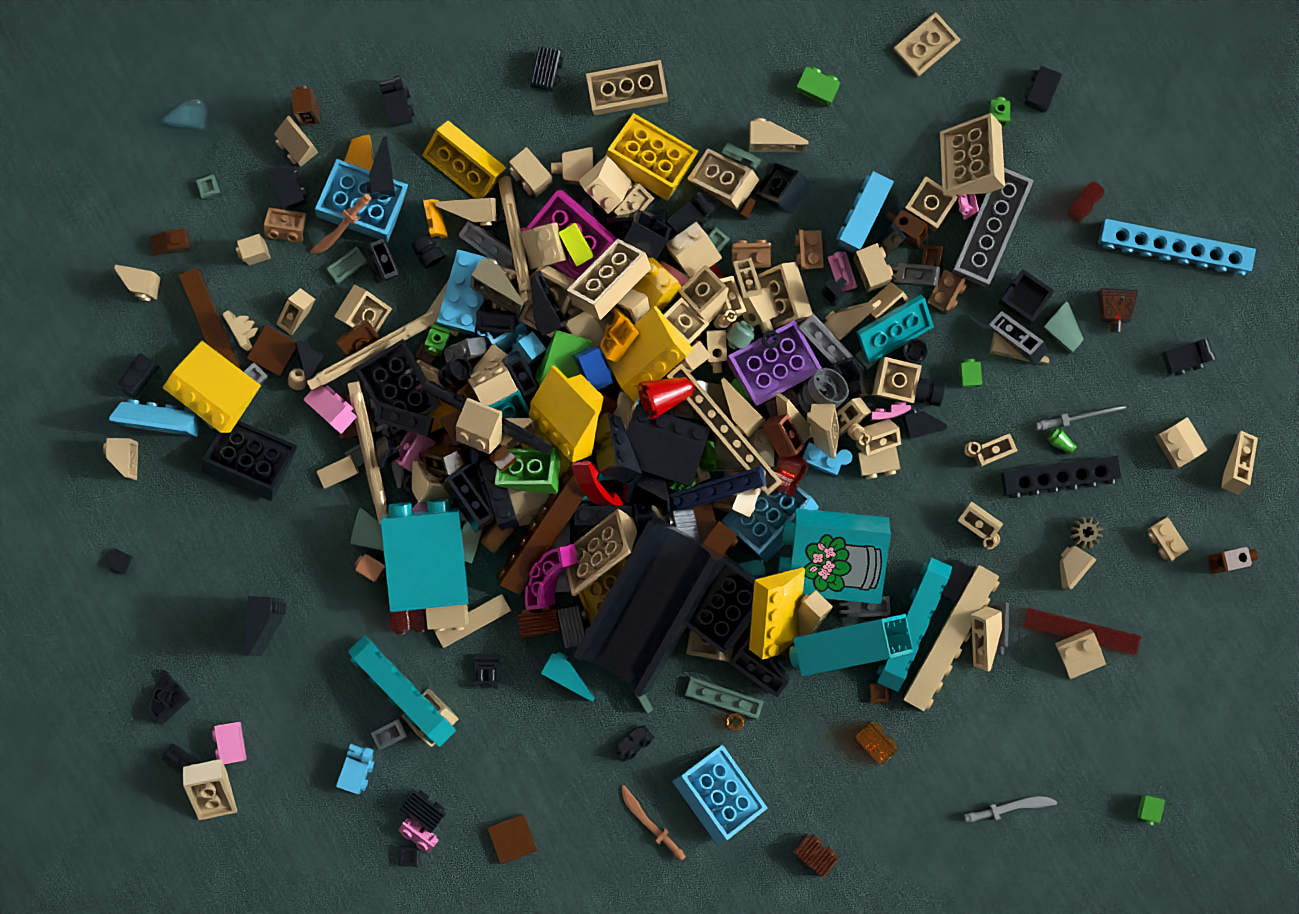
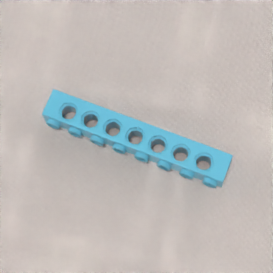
(1243, 255)

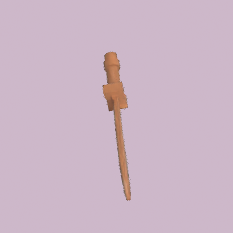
(350, 217)
(636, 809)

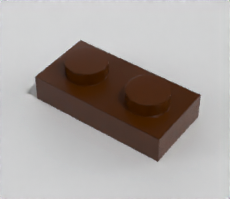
(933, 256)

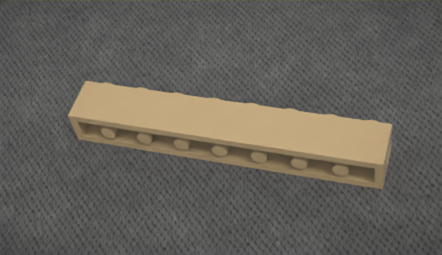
(726, 431)
(950, 638)

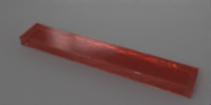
(1069, 627)

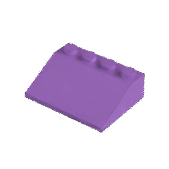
(769, 371)

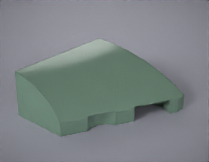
(740, 155)
(1065, 328)
(367, 531)

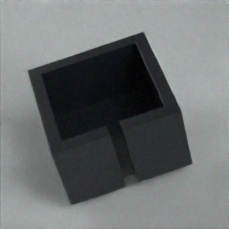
(644, 239)
(1026, 297)

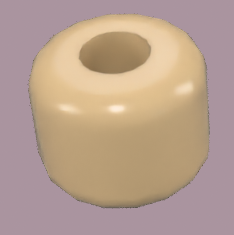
(297, 379)

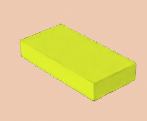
(576, 244)

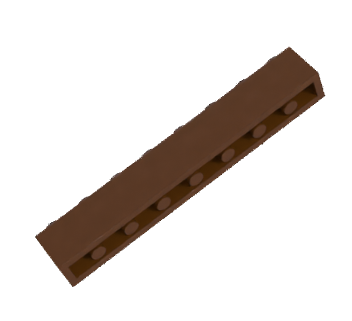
(543, 531)

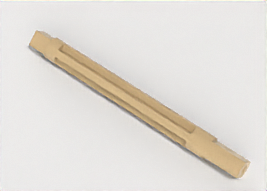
(516, 242)
(372, 350)
(368, 449)

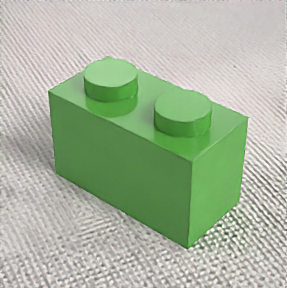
(818, 86)

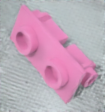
(968, 205)
(841, 268)
(411, 830)

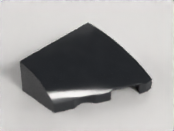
(854, 377)
(166, 699)

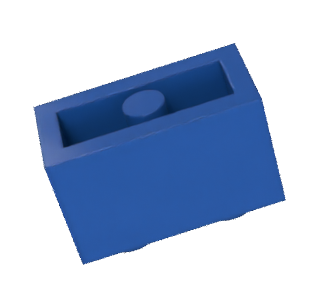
(593, 367)

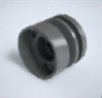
(823, 388)

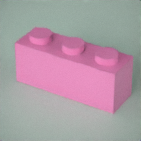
(331, 407)

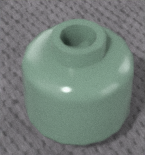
(740, 335)

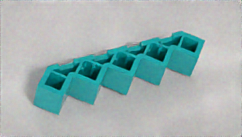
(922, 606)
(401, 691)

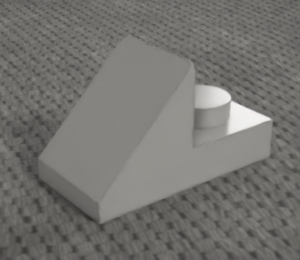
(388, 735)

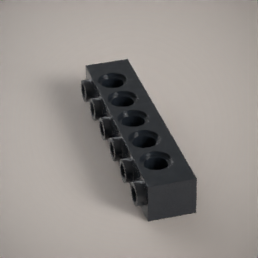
(1109, 465)

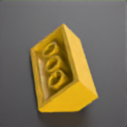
(463, 161)

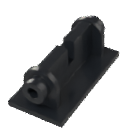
(642, 738)
(178, 757)

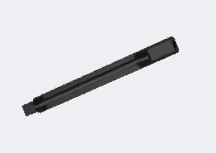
(508, 428)

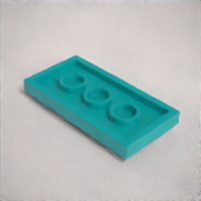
(895, 329)

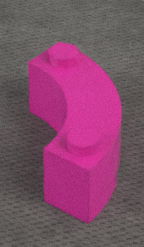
(544, 576)

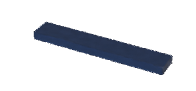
(717, 489)

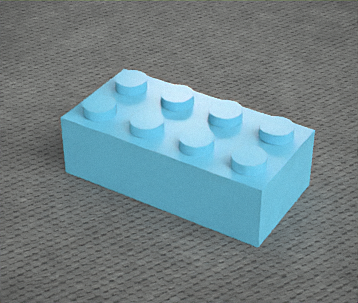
(866, 209)
(461, 301)

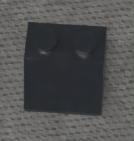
(783, 188)

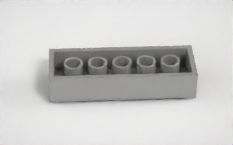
(992, 229)

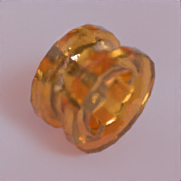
(731, 726)

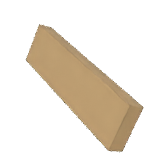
(477, 618)

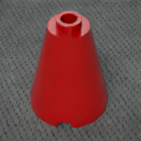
(664, 394)

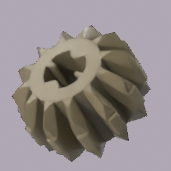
(1083, 525)

